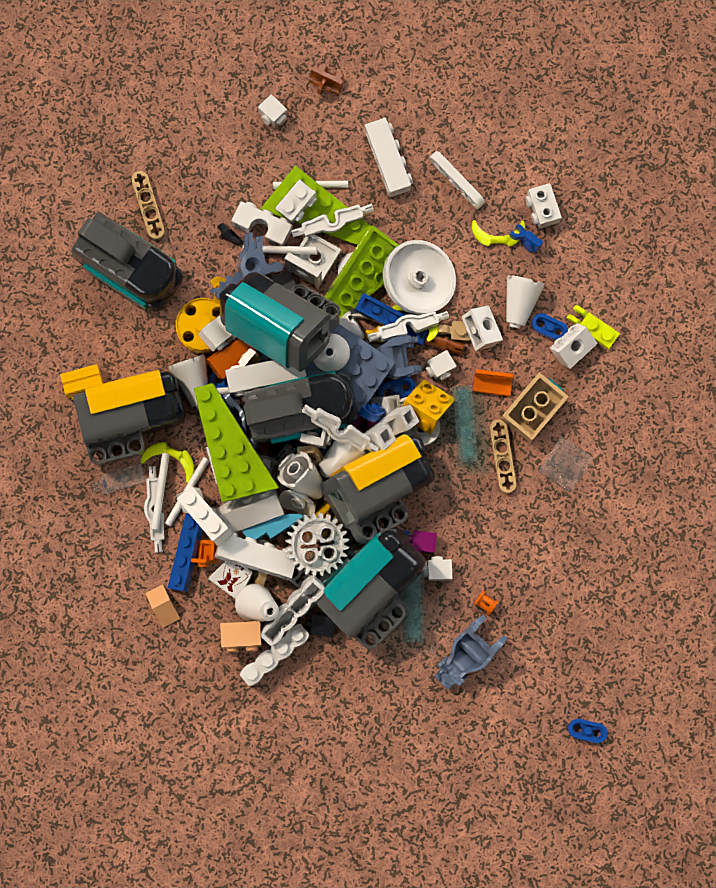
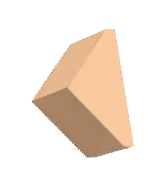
(162, 606)

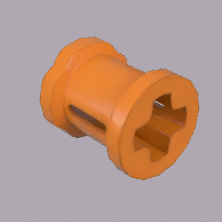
(483, 605)

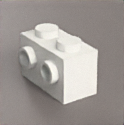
(543, 205)

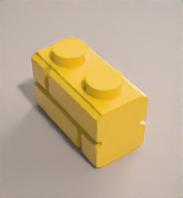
(77, 380)

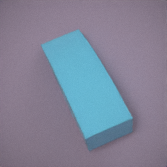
(272, 527)

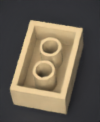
(534, 407)

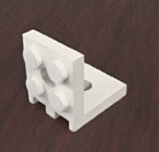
(313, 270)

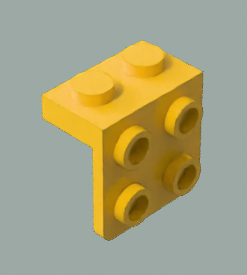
(428, 404)

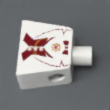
(231, 578)

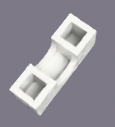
(248, 215)
(397, 421)
(205, 516)

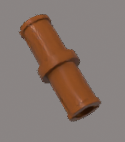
(446, 344)

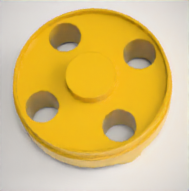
(194, 324)

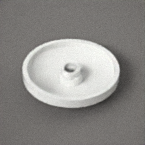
(419, 277)

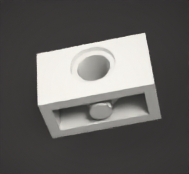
(482, 328)
(583, 343)

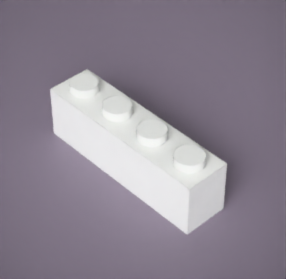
(387, 157)
(259, 375)
(250, 510)
(256, 556)

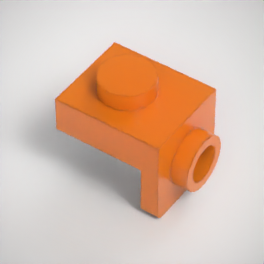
(206, 553)

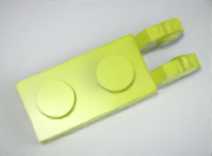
(599, 330)

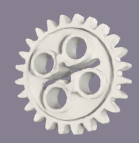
(319, 561)

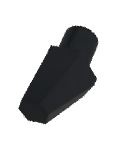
(229, 235)

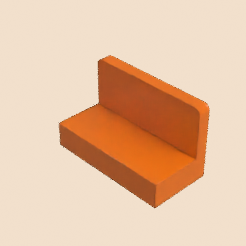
(492, 382)

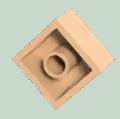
(241, 635)

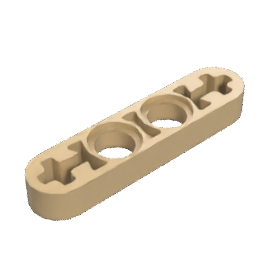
(146, 206)
(505, 456)

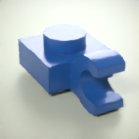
(529, 240)

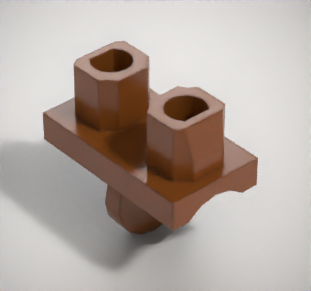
(325, 81)

